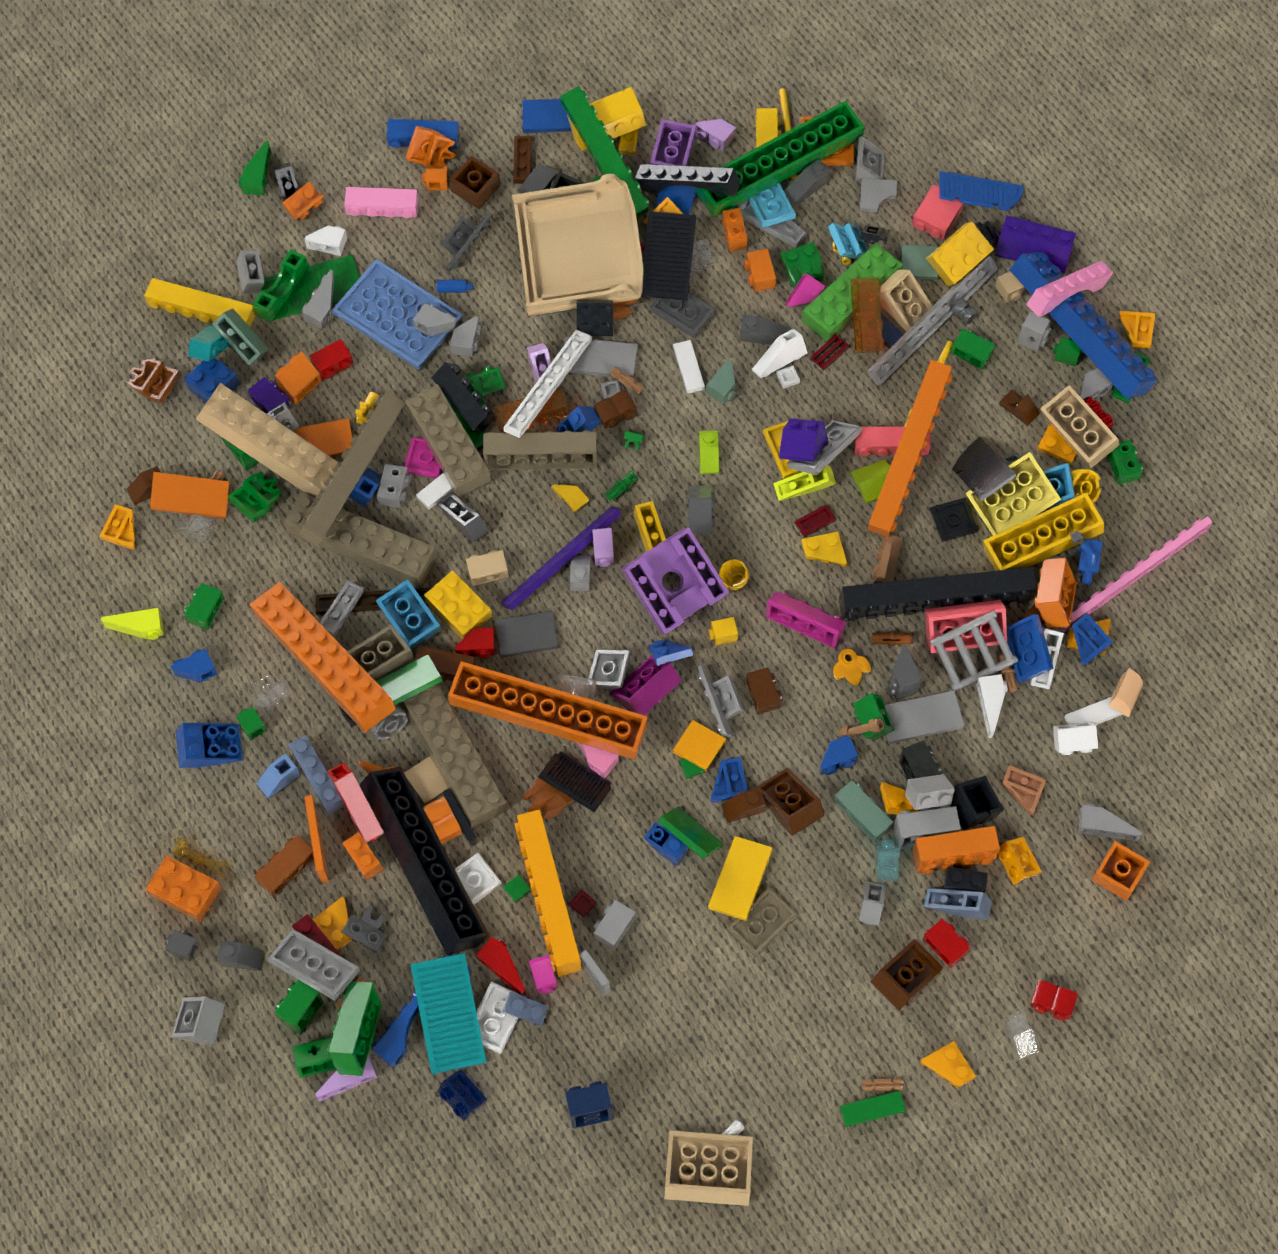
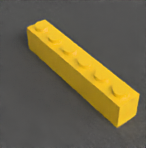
(193, 302)

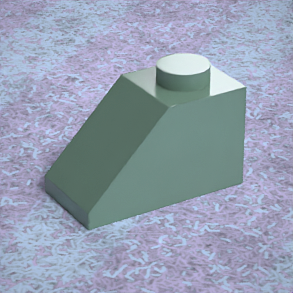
(722, 384)

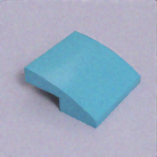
(848, 240)

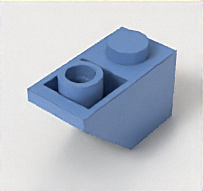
(277, 776)

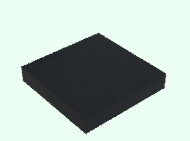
(953, 519)

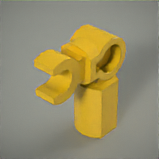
(365, 407)

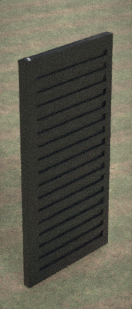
(668, 255)

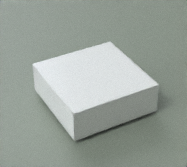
(788, 377)

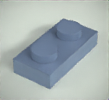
(525, 1009)

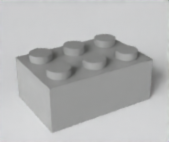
(924, 823)

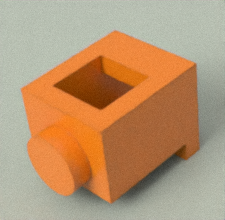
(436, 178)

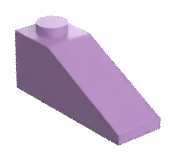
(340, 1083)

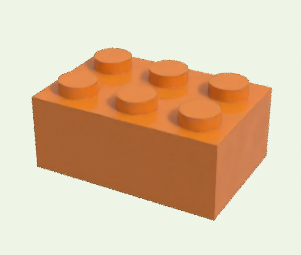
(1056, 593)
(183, 888)

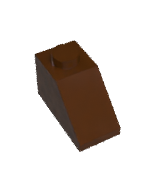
(141, 487)
(744, 805)

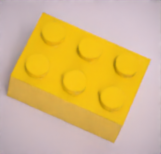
(959, 253)
(457, 605)

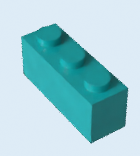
(207, 344)

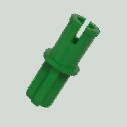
(621, 486)

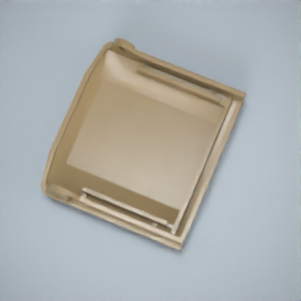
(578, 245)

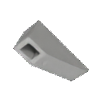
(320, 306)

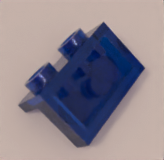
(461, 1094)

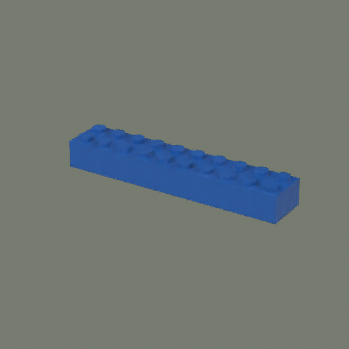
(1088, 329)

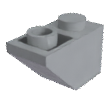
(433, 321)
(465, 336)

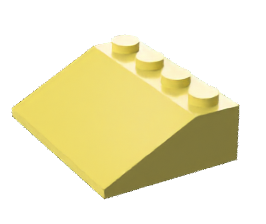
(1018, 499)

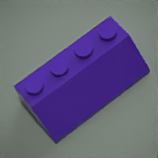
(1025, 237)

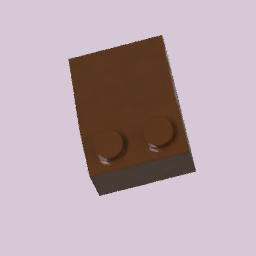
(791, 801)
(906, 974)

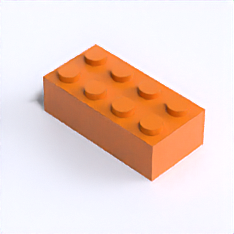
(956, 849)

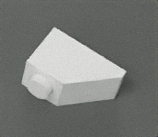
(327, 240)

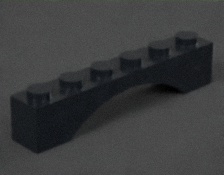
(717, 180)

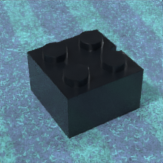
(975, 802)

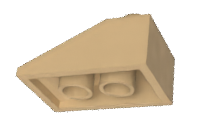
(904, 298)

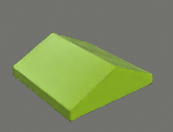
(871, 479)

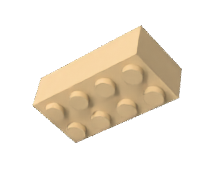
(1079, 426)

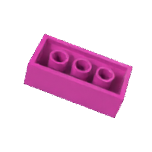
(805, 619)

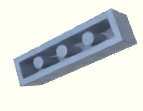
(316, 774)

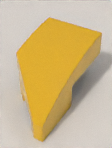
(571, 495)

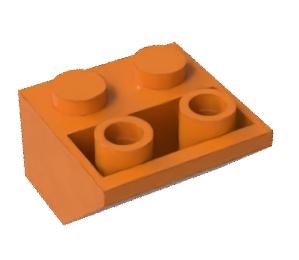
(297, 378)

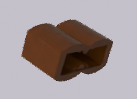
(615, 409)

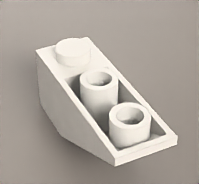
(782, 352)

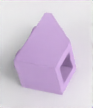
(716, 132)

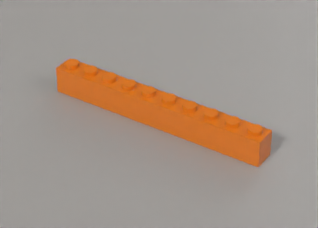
(909, 449)

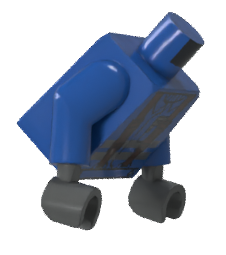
(1089, 557)

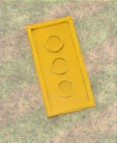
(740, 878)

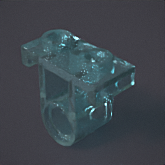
(887, 861)

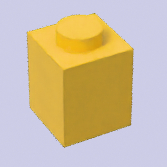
(723, 631)

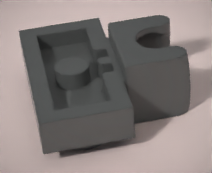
(365, 930)

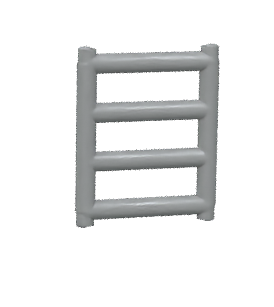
(973, 626)

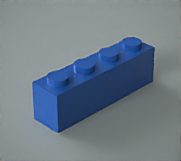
(401, 131)

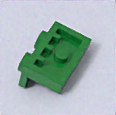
(487, 381)

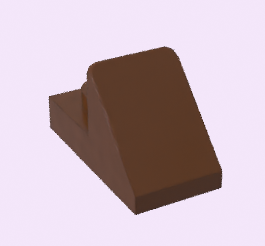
(1020, 407)

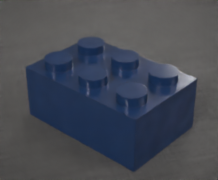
(589, 1104)

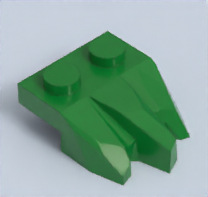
(802, 261)
(255, 496)

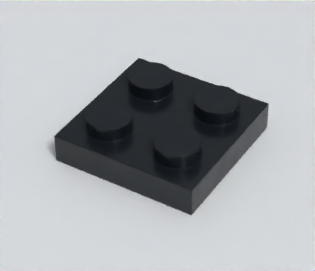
(595, 317)

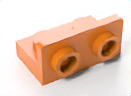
(302, 201)

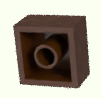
(475, 182)

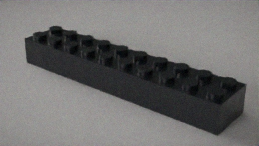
(935, 592)
(423, 860)

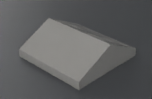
(609, 668)

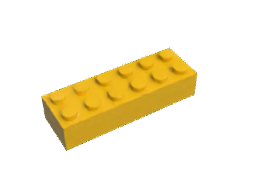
(1044, 535)

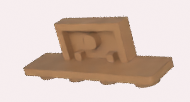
(887, 559)

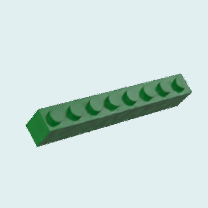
(600, 144)

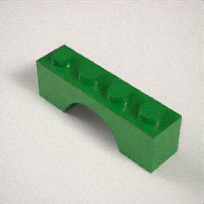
(291, 271)

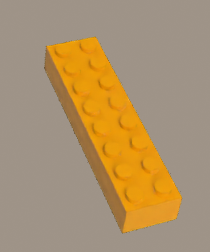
(549, 897)

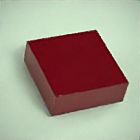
(582, 903)

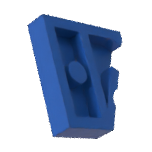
(1090, 639)
(668, 651)
(729, 780)

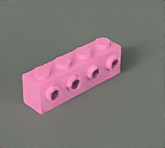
(381, 202)

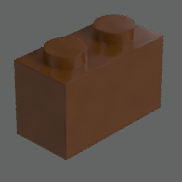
(763, 690)

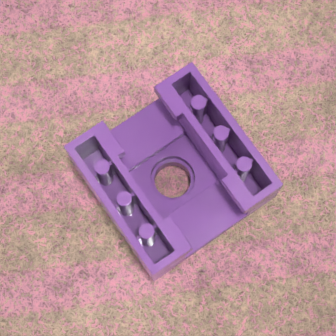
(697, 580)

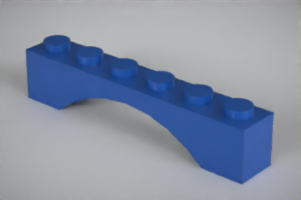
(394, 1042)

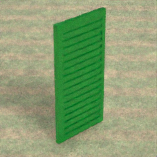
(344, 278)

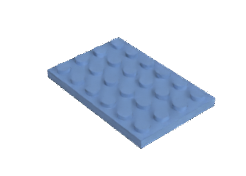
(384, 310)

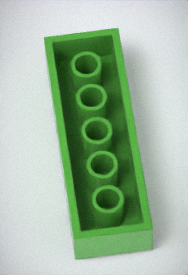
(833, 307)

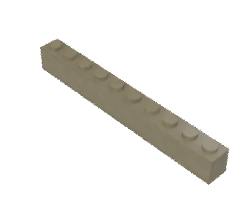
(350, 470)

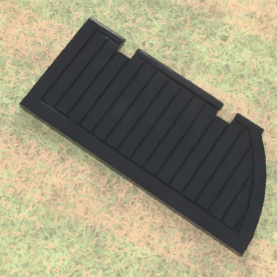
(982, 469)

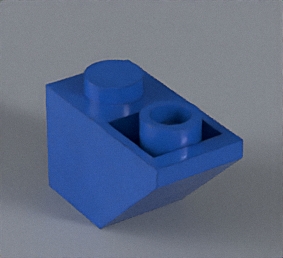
(579, 420)
(366, 487)
(195, 667)
(839, 754)
(666, 843)

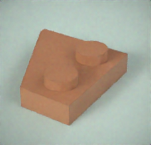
(1024, 787)

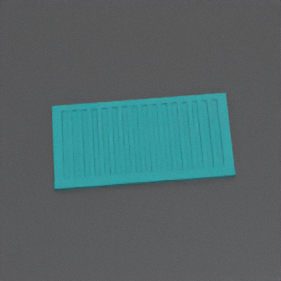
(448, 1013)

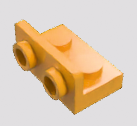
(1018, 860)

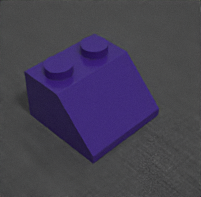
(802, 440)

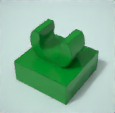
(633, 437)

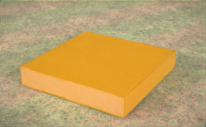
(699, 745)

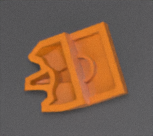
(429, 148)

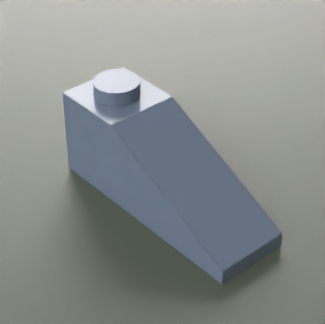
(959, 903)

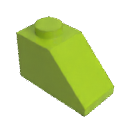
(709, 452)

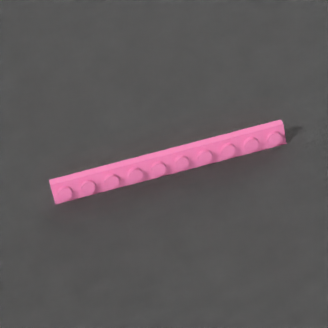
(1140, 569)

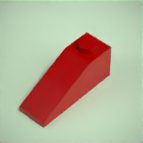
(498, 960)

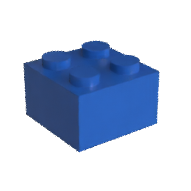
(208, 376)

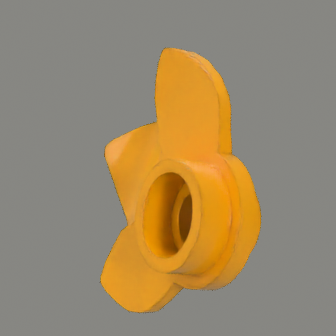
(852, 669)

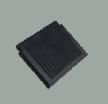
(575, 781)

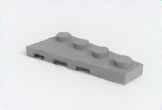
(786, 231)

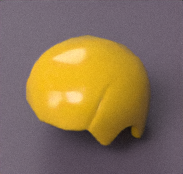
(734, 574)

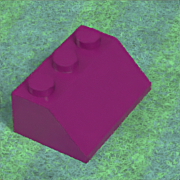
(646, 686)

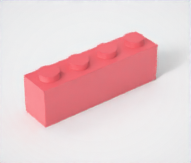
(881, 441)

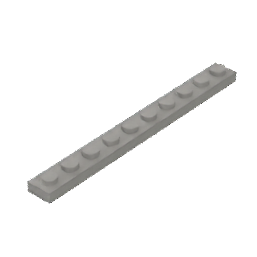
(931, 320)

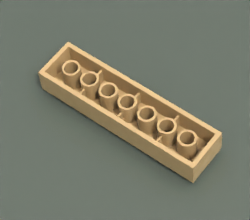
(267, 440)

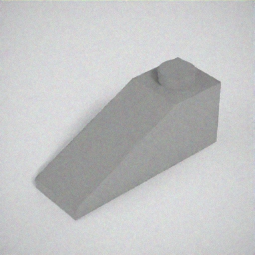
(1101, 822)

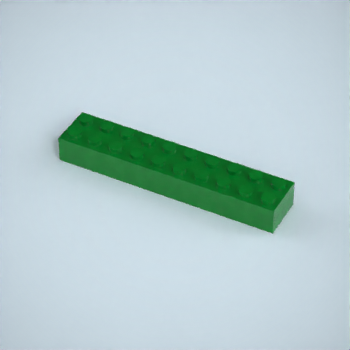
(787, 155)

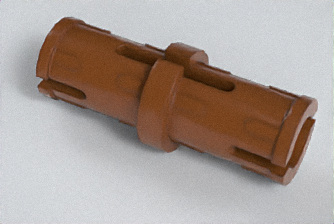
(891, 638)

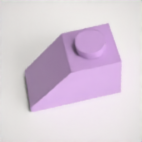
(538, 359)
(603, 547)

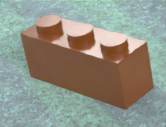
(284, 865)

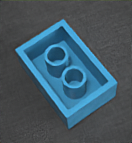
(408, 614)

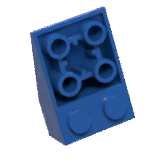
(208, 744)

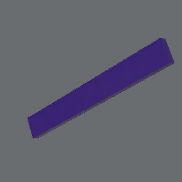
(559, 559)

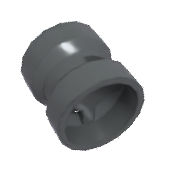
(965, 312)

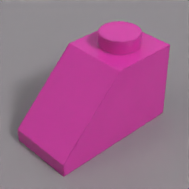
(805, 291)
(543, 974)

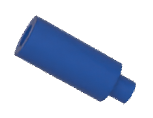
(453, 286)

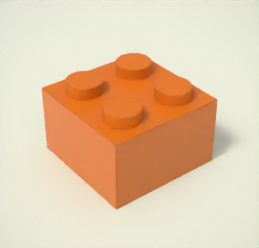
(1120, 870)

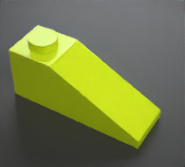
(804, 483)
(139, 623)

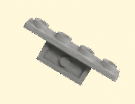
(723, 699)

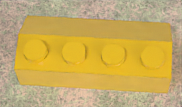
(619, 114)

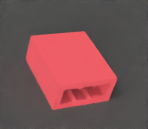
(937, 215)

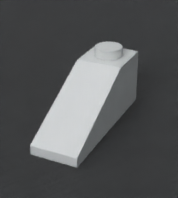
(1053, 641)
(991, 696)

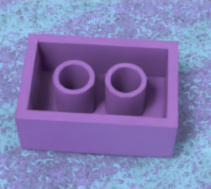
(674, 144)

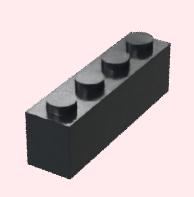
(464, 397)

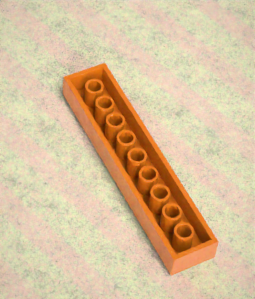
(323, 657)
(548, 710)

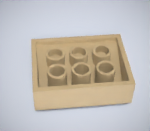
(725, 1171)

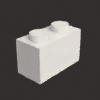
(1075, 737)

